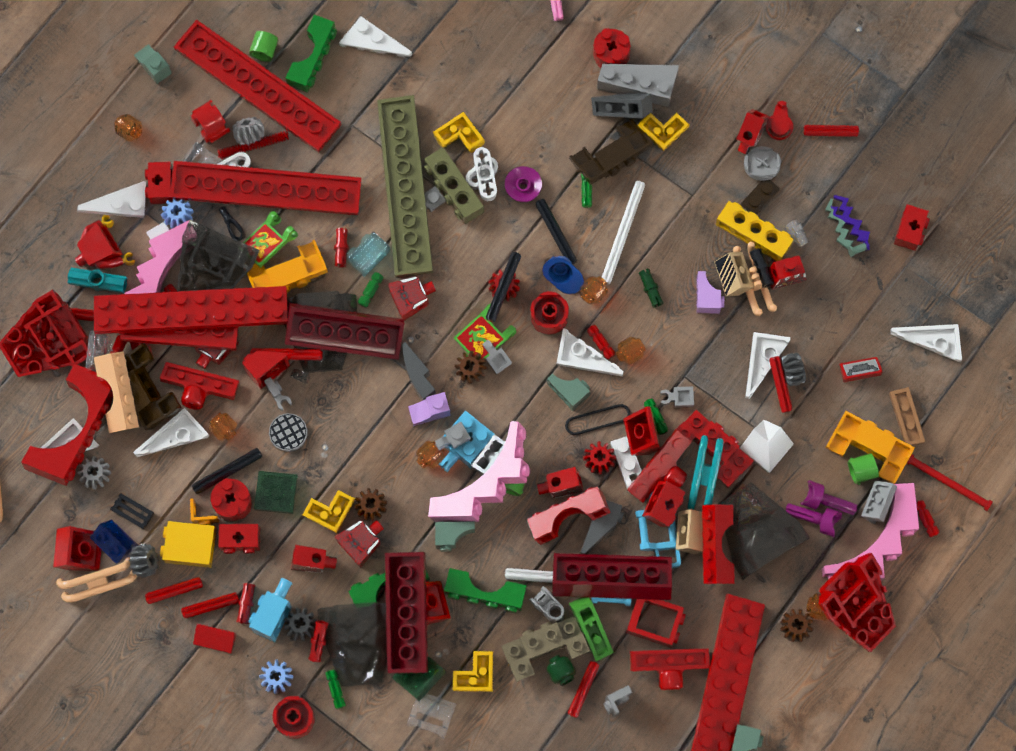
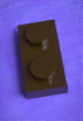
(760, 196)

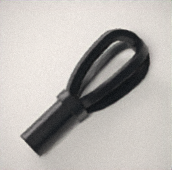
(229, 219)

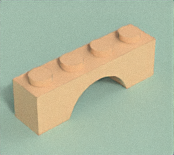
(114, 370)

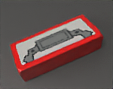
(860, 369)

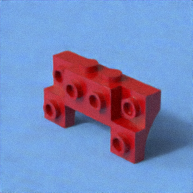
(733, 459)

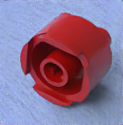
(614, 40)
(210, 122)
(547, 323)
(231, 510)
(285, 709)

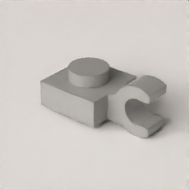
(497, 358)
(275, 389)
(455, 436)

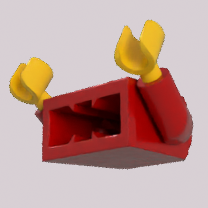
(100, 248)

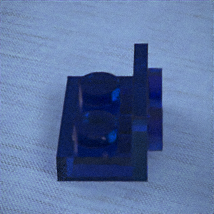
(112, 540)

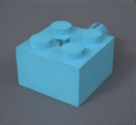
(471, 449)
(271, 612)

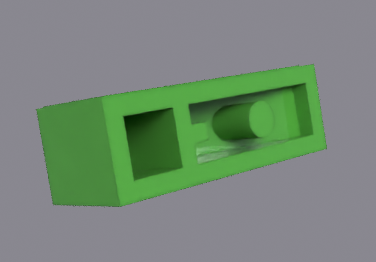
(591, 627)

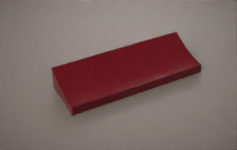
(344, 331)
(612, 576)
(406, 612)

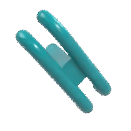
(704, 473)

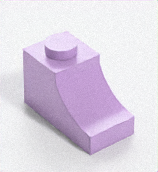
(708, 298)
(429, 409)

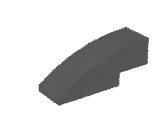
(417, 373)

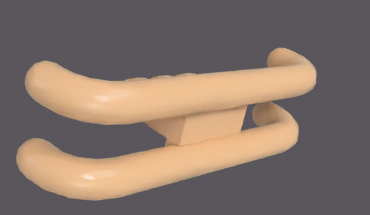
(757, 286)
(96, 582)

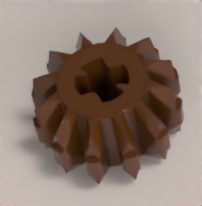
(477, 368)
(378, 503)
(792, 631)

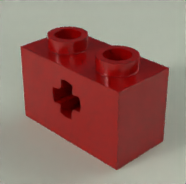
(158, 172)
(905, 235)
(663, 494)
(230, 532)

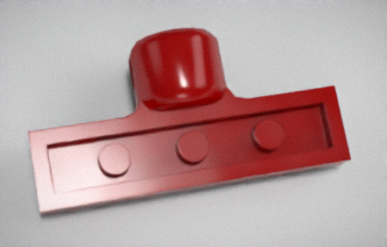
(198, 384)
(662, 467)
(670, 664)

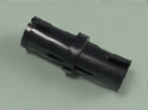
(762, 267)

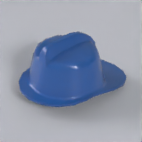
(563, 274)

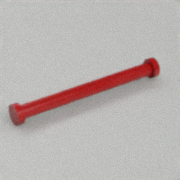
(949, 482)

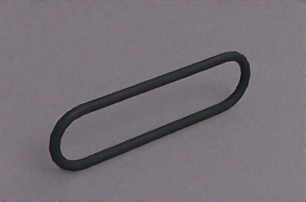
(593, 412)

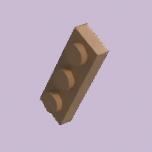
(907, 416)

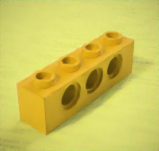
(751, 220)

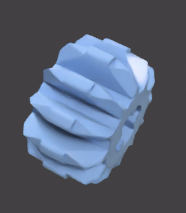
(170, 212)
(272, 682)

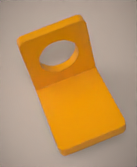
(207, 520)

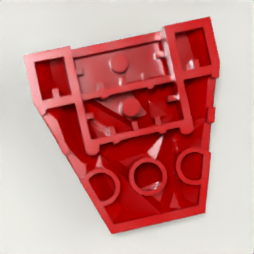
(45, 338)
(857, 602)

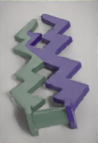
(845, 219)

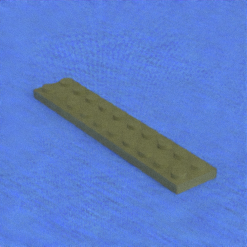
(405, 186)

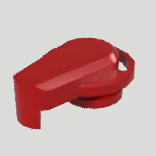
(779, 122)

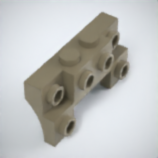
(543, 642)

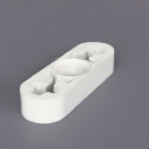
(482, 187)

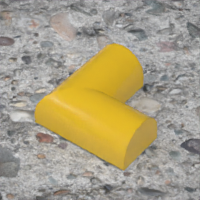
(460, 128)
(664, 134)
(331, 516)
(480, 678)

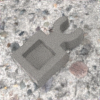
(434, 199)
(681, 397)

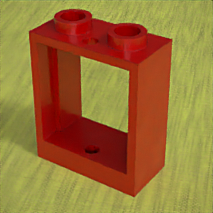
(674, 636)

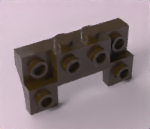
(613, 156)
(148, 402)

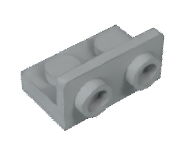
(878, 501)
(617, 697)

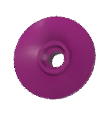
(520, 176)

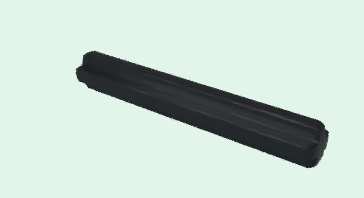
(555, 230)
(503, 286)
(227, 470)

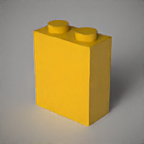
(188, 544)

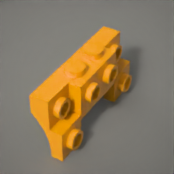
(291, 273)
(871, 439)

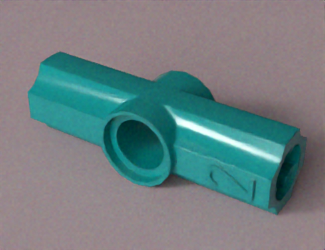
(109, 282)

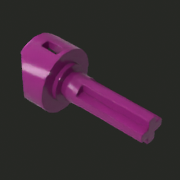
(816, 496)
(826, 520)

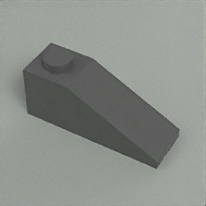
(622, 105)
(602, 527)

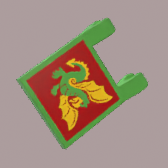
(268, 239)
(480, 331)

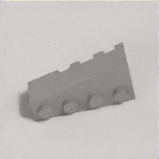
(632, 78)

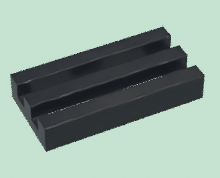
(118, 503)

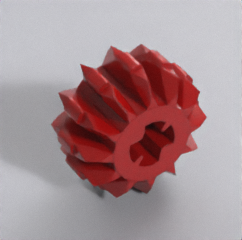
(513, 288)
(591, 461)

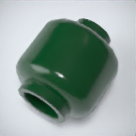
(561, 670)

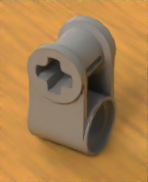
(545, 603)

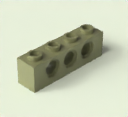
(441, 160)

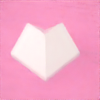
(767, 445)

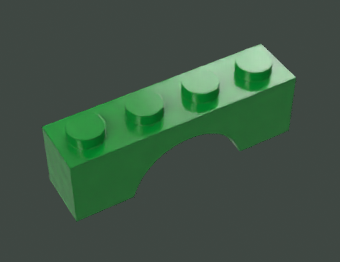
(302, 73)
(369, 590)
(509, 596)

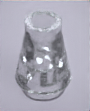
(797, 232)

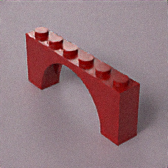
(60, 462)

